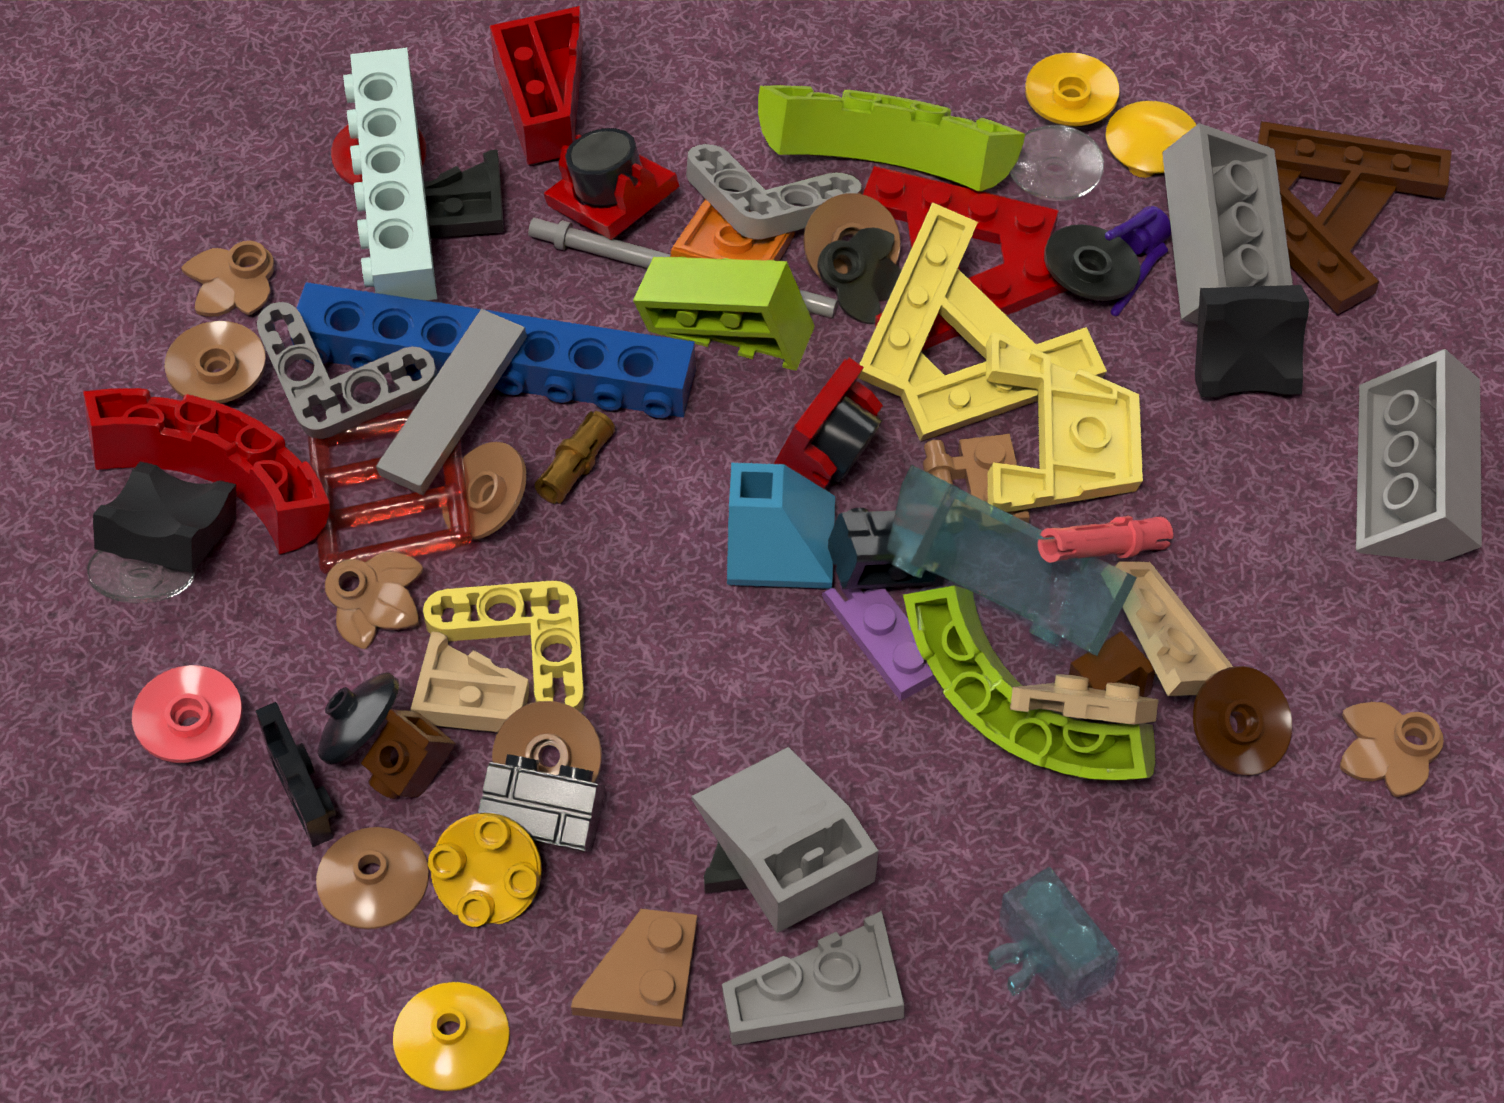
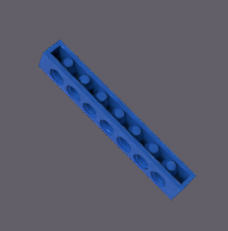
(554, 361)

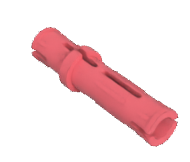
(1118, 537)

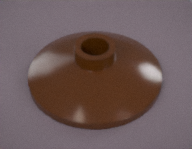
(1261, 719)

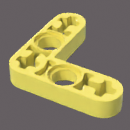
(542, 626)

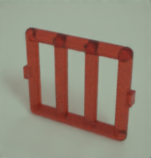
(451, 495)

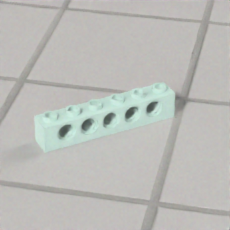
(391, 175)

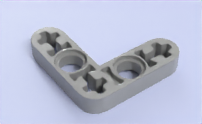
(770, 210)
(323, 391)

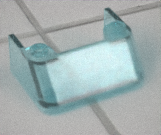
(999, 558)

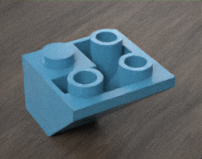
(778, 528)

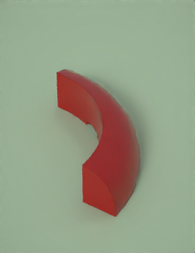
(215, 445)

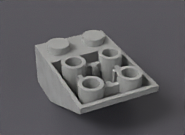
(788, 837)

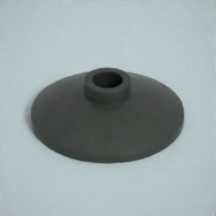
(1090, 264)

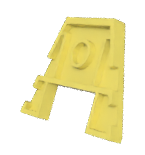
(1084, 433)

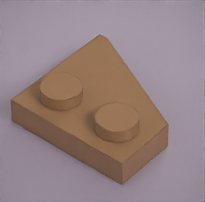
(643, 972)

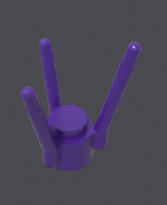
(1145, 235)

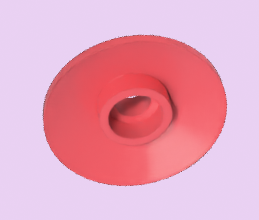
(181, 695)

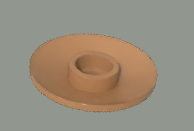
(844, 217)
(213, 347)
(494, 486)
(547, 724)
(374, 898)

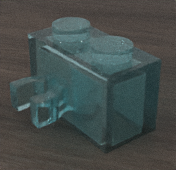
(1054, 939)

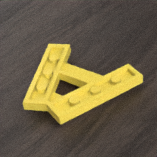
(935, 285)

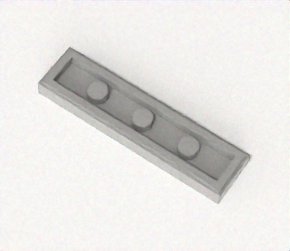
(451, 401)

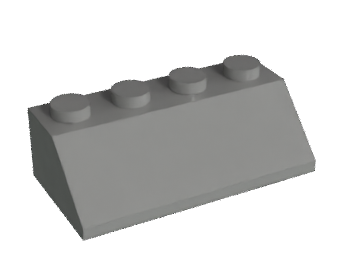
(1224, 215)
(1420, 461)

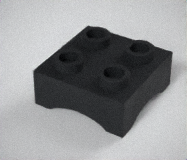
(1251, 339)
(165, 519)

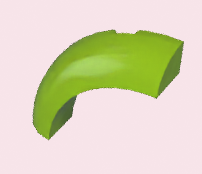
(888, 132)
(981, 691)

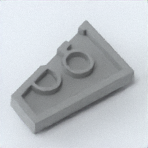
(829, 988)

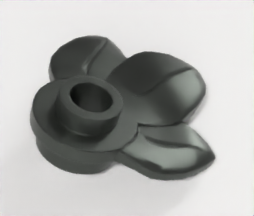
(869, 272)

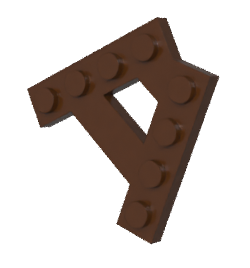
(1369, 177)

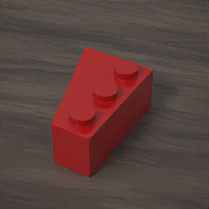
(540, 78)

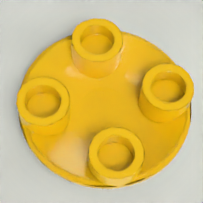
(1142, 132)
(485, 869)

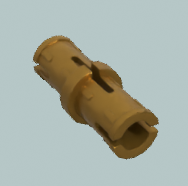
(574, 457)

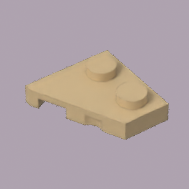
(466, 689)
(1073, 697)

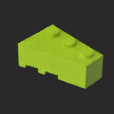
(727, 302)

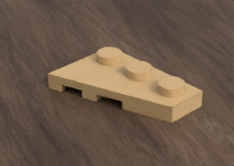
(1169, 633)

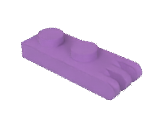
(883, 636)

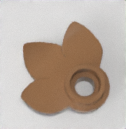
(228, 280)
(379, 598)
(1385, 751)

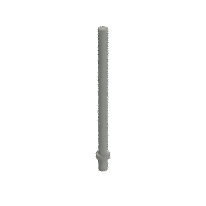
(564, 236)

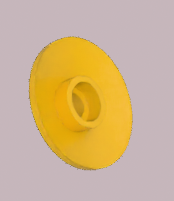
(1072, 89)
(453, 1059)

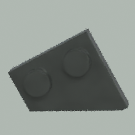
(466, 200)

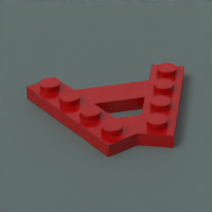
(1015, 225)

